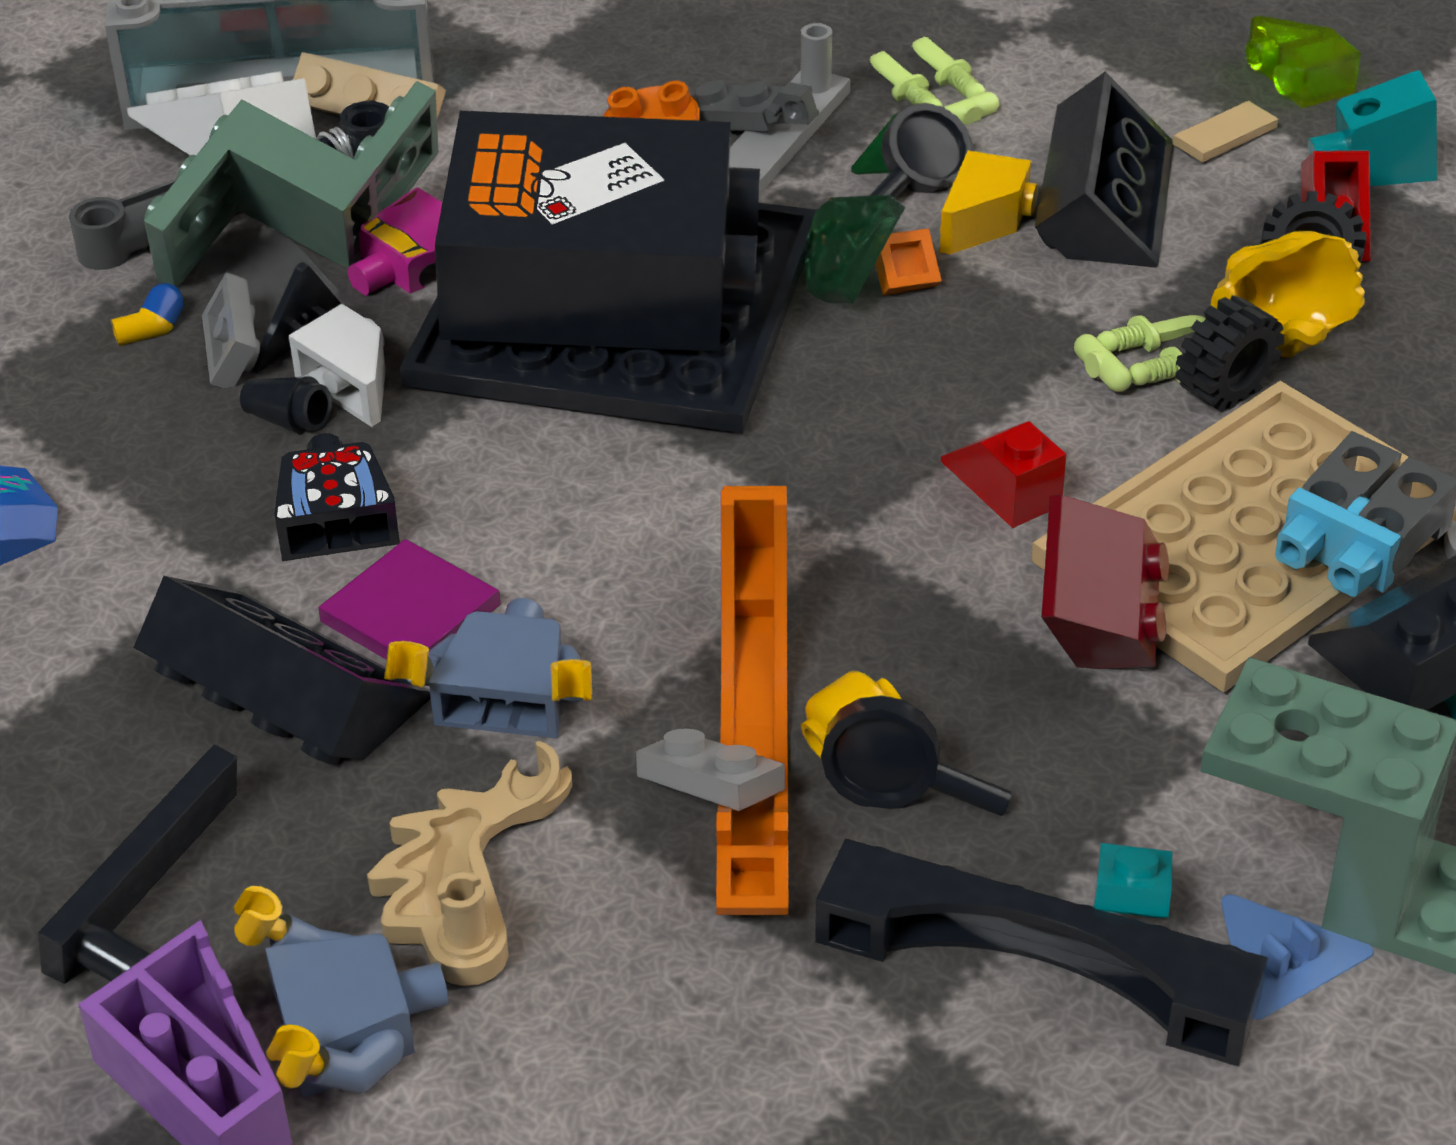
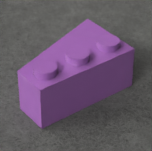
(185, 1049)

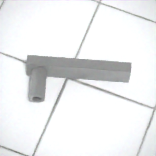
(776, 147)

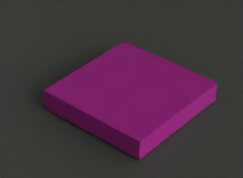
(406, 599)

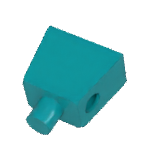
(1392, 123)

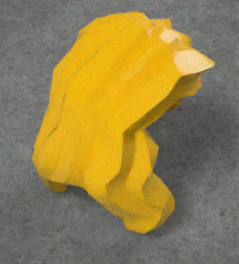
(1300, 280)

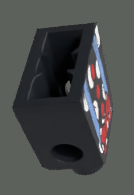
(333, 500)

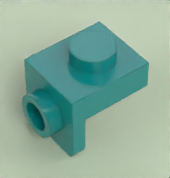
(1134, 880)

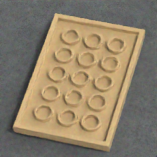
(1220, 517)

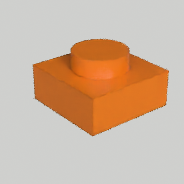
(908, 263)

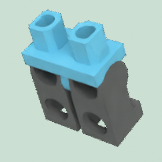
(1364, 520)

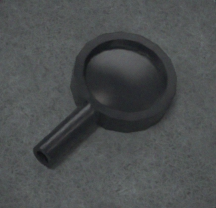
(923, 150)
(888, 756)

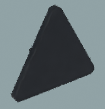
(301, 303)

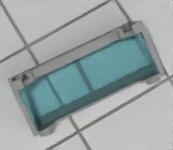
(211, 41)

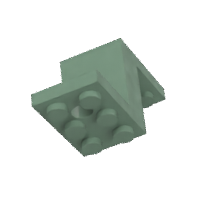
(289, 183)
(1378, 770)

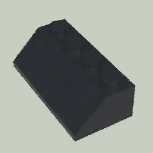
(1105, 179)
(1400, 641)
(275, 669)

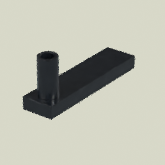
(85, 924)

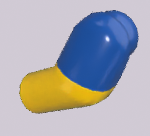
(154, 318)

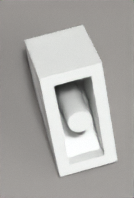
(346, 357)

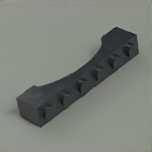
(1187, 984)

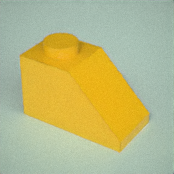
(986, 201)

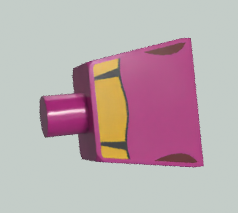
(397, 244)

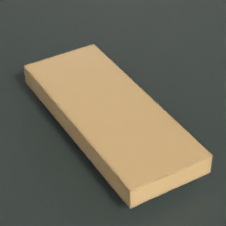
(1225, 131)

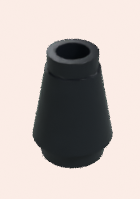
(288, 402)

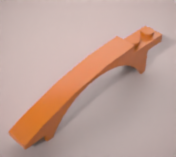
(754, 694)

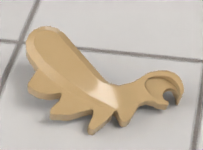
(440, 875)

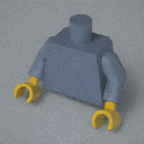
(497, 672)
(336, 998)

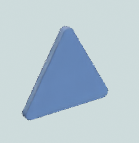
(1297, 951)

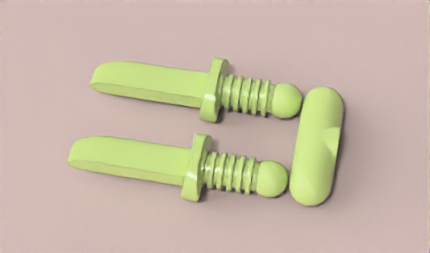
(949, 71)
(1101, 363)

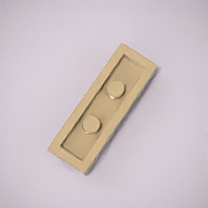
(338, 84)

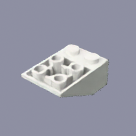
(189, 113)

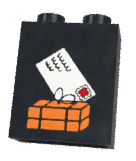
(594, 231)

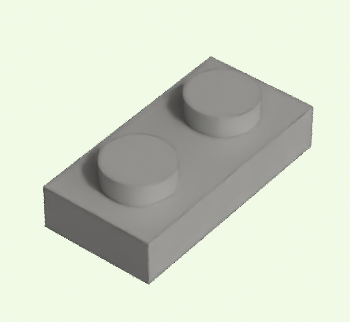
(230, 332)
(710, 769)

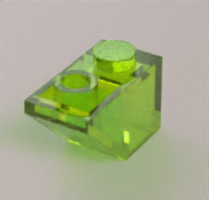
(1303, 59)

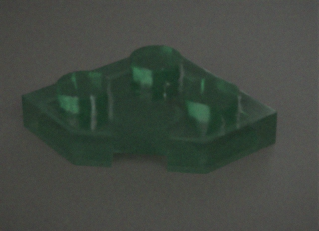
(847, 244)

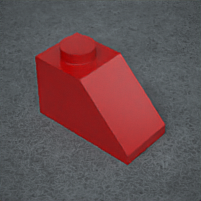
(1344, 176)
(1012, 471)

